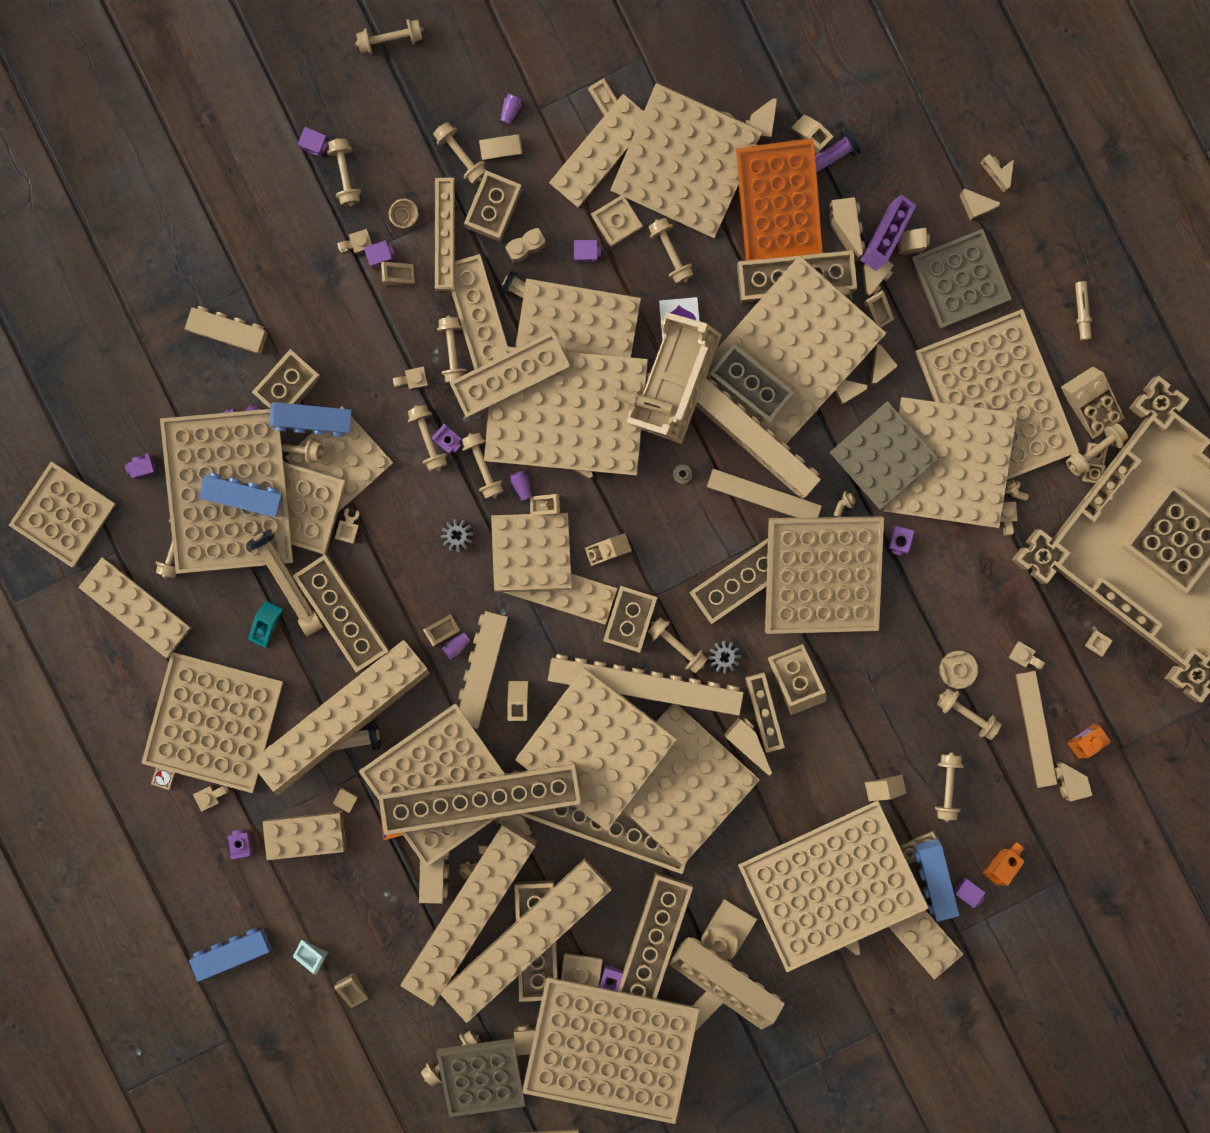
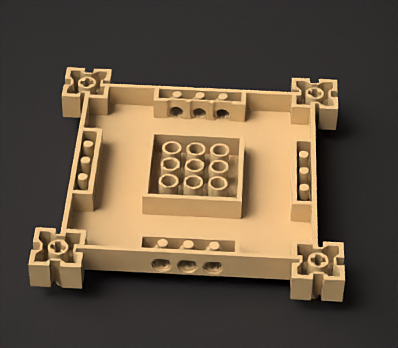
(1146, 538)

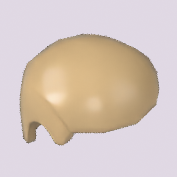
(403, 213)

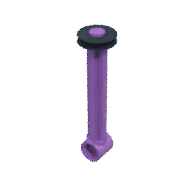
(837, 150)

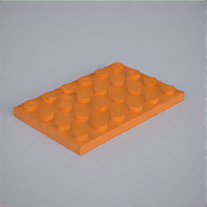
(779, 199)

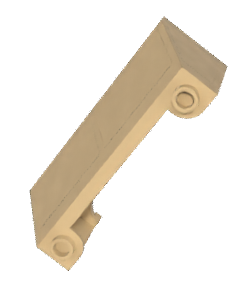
(677, 376)

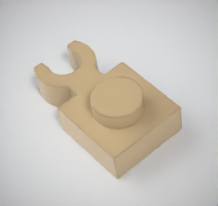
(347, 529)

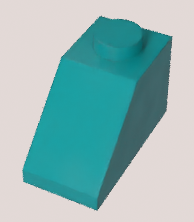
(264, 624)

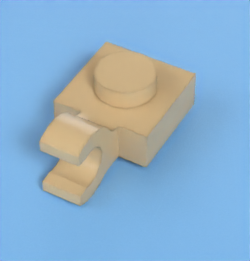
(357, 242)
(414, 379)
(1008, 515)
(1023, 655)
(209, 797)

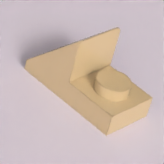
(1000, 176)

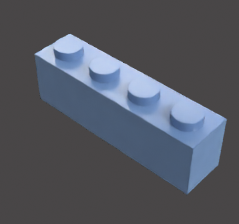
(309, 418)
(240, 495)
(936, 879)
(230, 954)

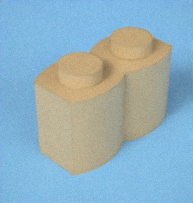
(521, 247)

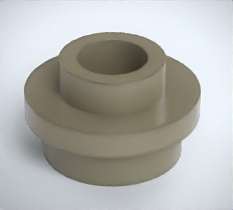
(677, 478)

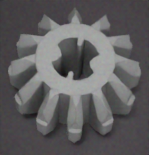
(458, 529)
(717, 656)

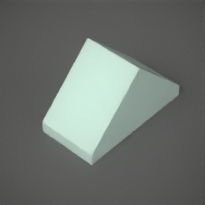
(310, 956)

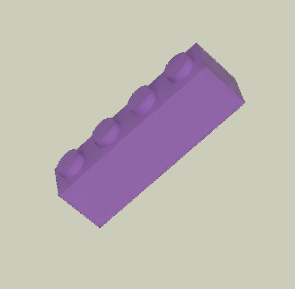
(888, 232)

